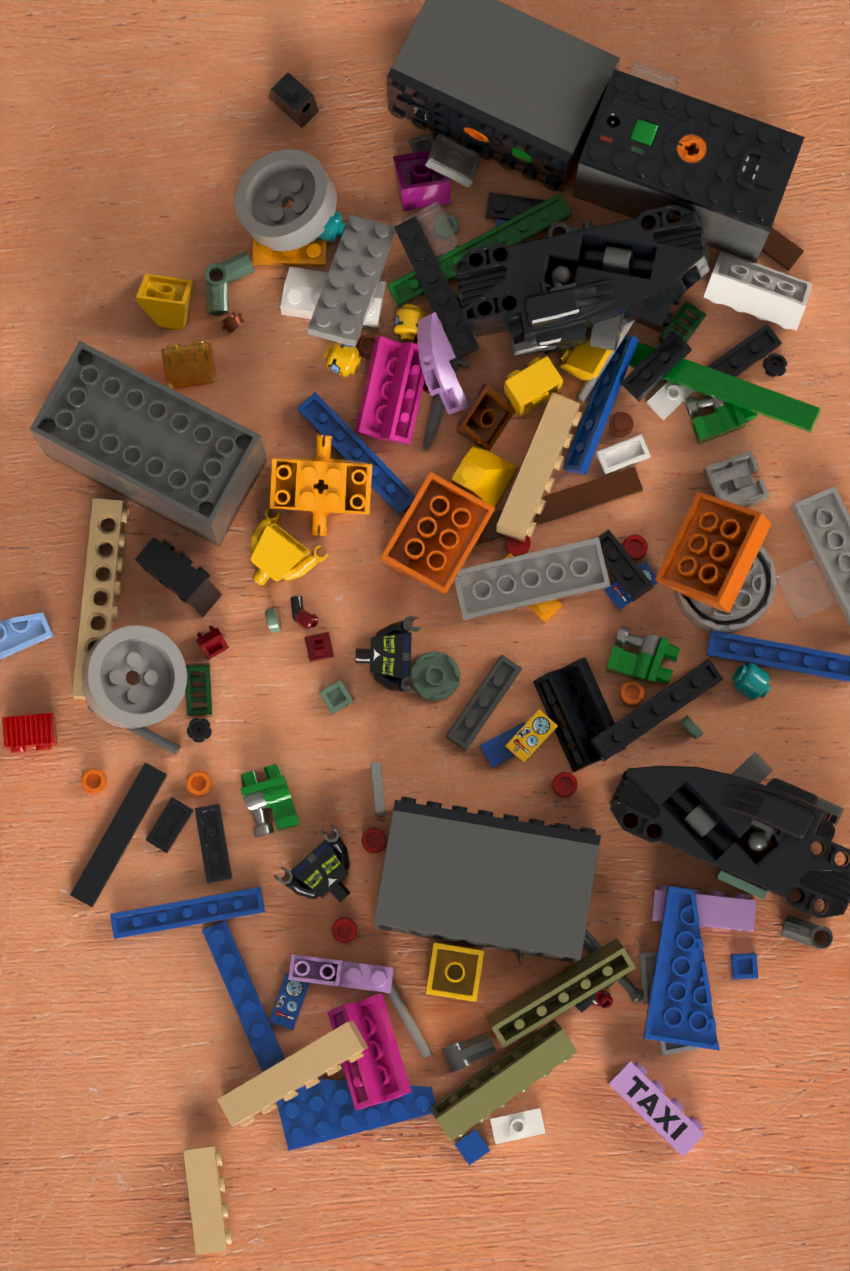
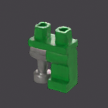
(721, 422)
(646, 663)
(269, 794)

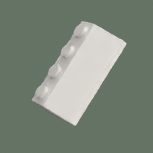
(304, 288)
(758, 291)

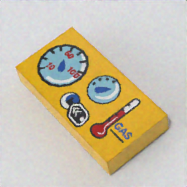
(531, 736)

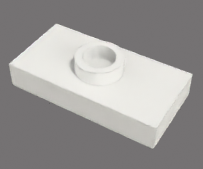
(668, 399)
(517, 1126)

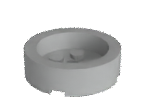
(266, 190)
(748, 607)
(159, 673)

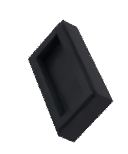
(169, 825)

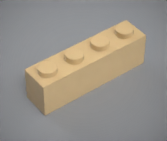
(206, 1200)

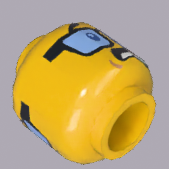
(407, 322)
(342, 359)

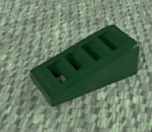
(690, 331)
(198, 667)

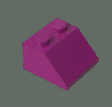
(419, 184)

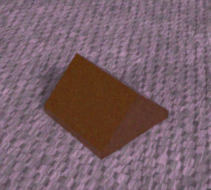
(485, 418)

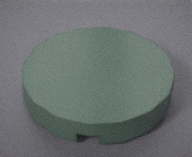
(436, 676)

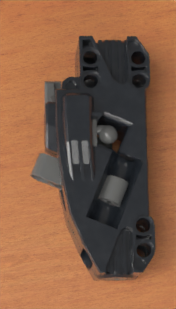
(619, 277)
(710, 810)

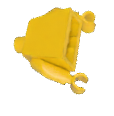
(279, 553)

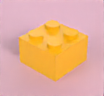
(532, 385)
(455, 972)

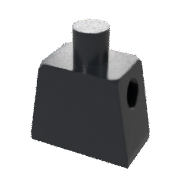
(292, 97)

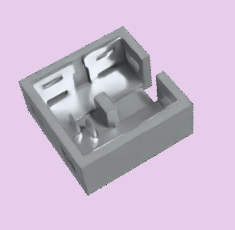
(734, 480)

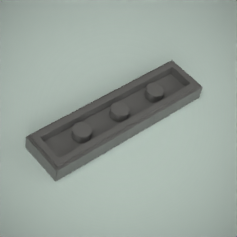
(483, 702)

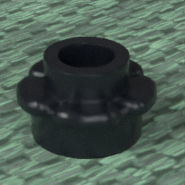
(781, 364)
(199, 736)

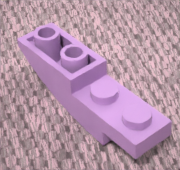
(434, 356)
(341, 973)

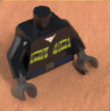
(391, 655)
(321, 870)

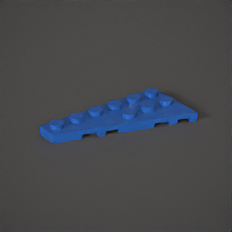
(680, 987)
(329, 1112)

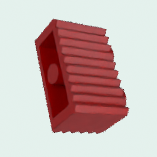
(29, 731)

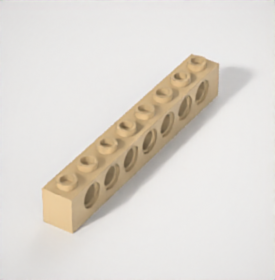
(102, 511)

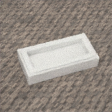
(623, 454)

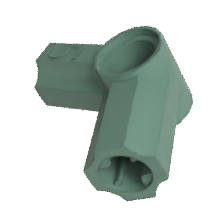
(217, 292)

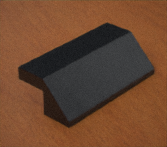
(578, 710)

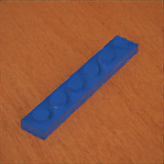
(599, 408)
(352, 448)
(779, 656)
(187, 913)
(243, 995)

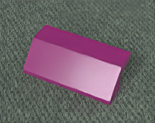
(391, 392)
(380, 1072)

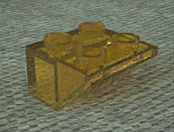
(189, 364)

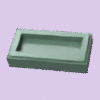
(741, 884)

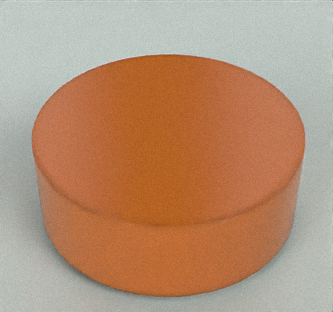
(631, 693)
(94, 781)
(199, 783)

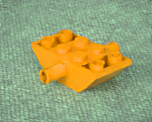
(295, 489)

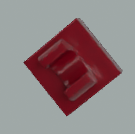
(212, 643)
(319, 647)

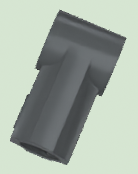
(804, 932)
(464, 1053)

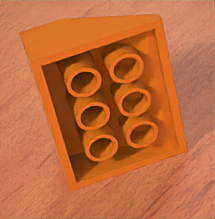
(437, 534)
(713, 551)

